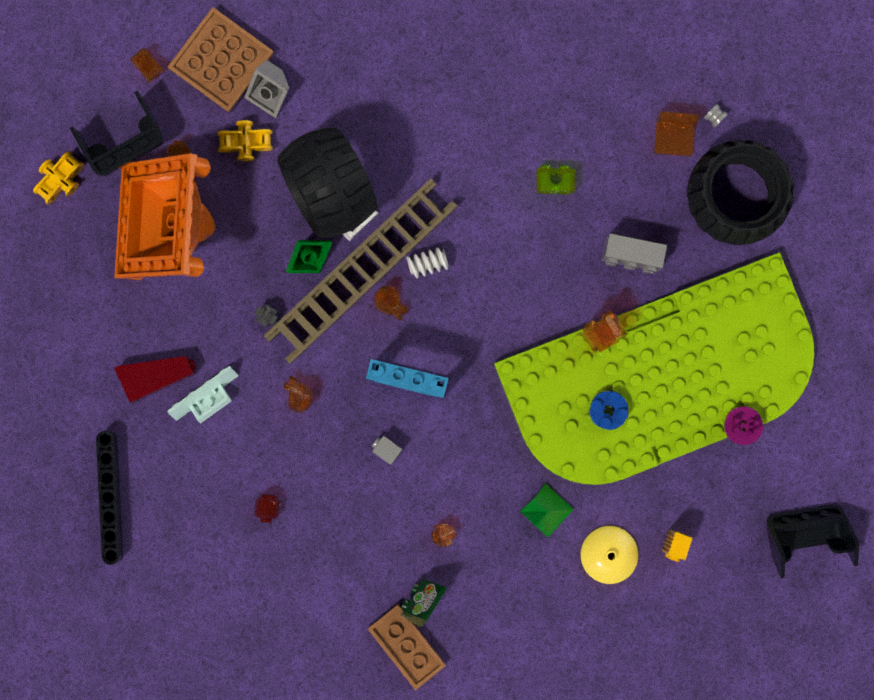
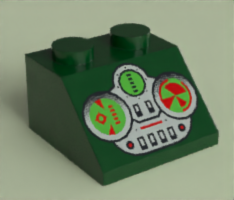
(423, 602)

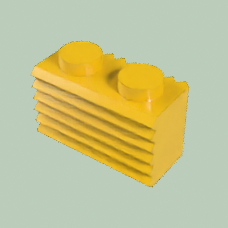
(676, 545)

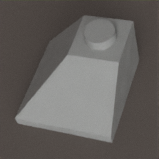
(268, 88)

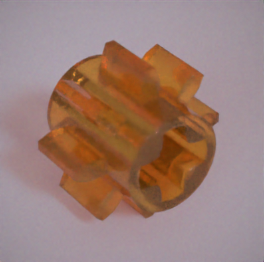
(178, 148)
(443, 535)

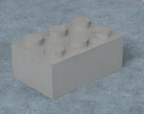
(633, 253)

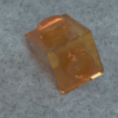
(146, 64)

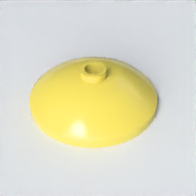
(596, 550)

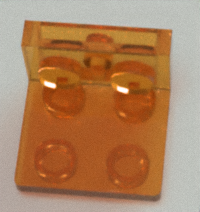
(675, 133)

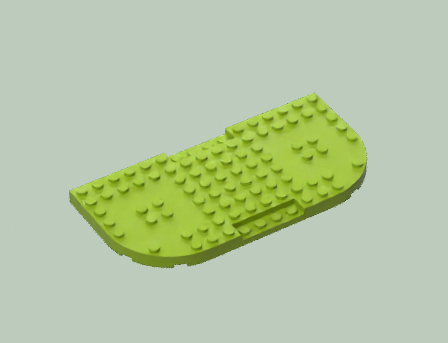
(678, 370)

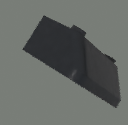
(106, 162)
(809, 529)

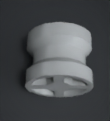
(715, 115)

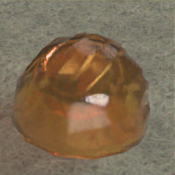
(388, 301)
(300, 395)

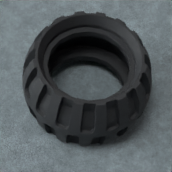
(767, 165)
(327, 182)

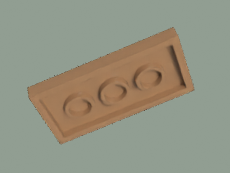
(406, 647)

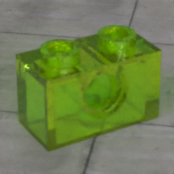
(544, 185)

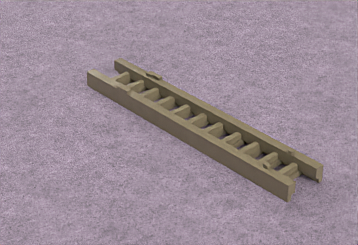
(337, 273)

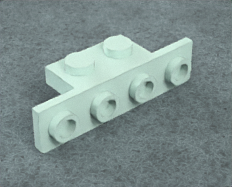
(207, 398)

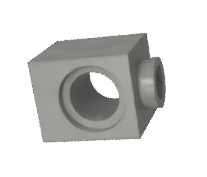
(386, 449)

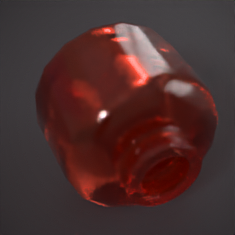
(267, 508)

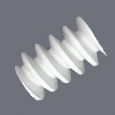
(427, 262)

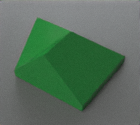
(308, 256)
(546, 510)

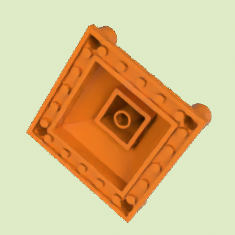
(161, 218)

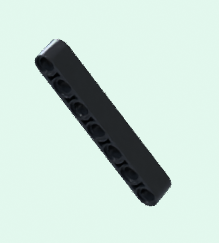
(105, 506)

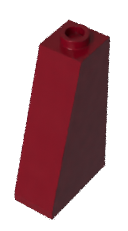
(149, 377)

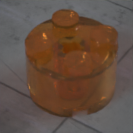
(604, 333)

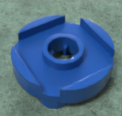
(613, 400)

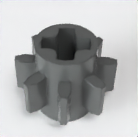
(266, 315)

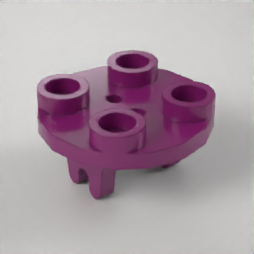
(733, 425)

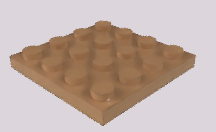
(220, 59)

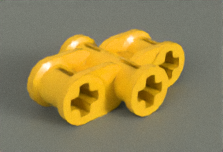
(245, 140)
(54, 182)

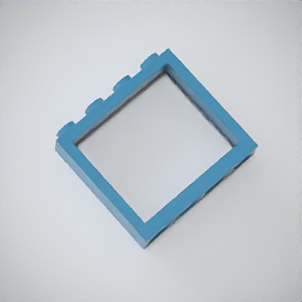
(406, 378)

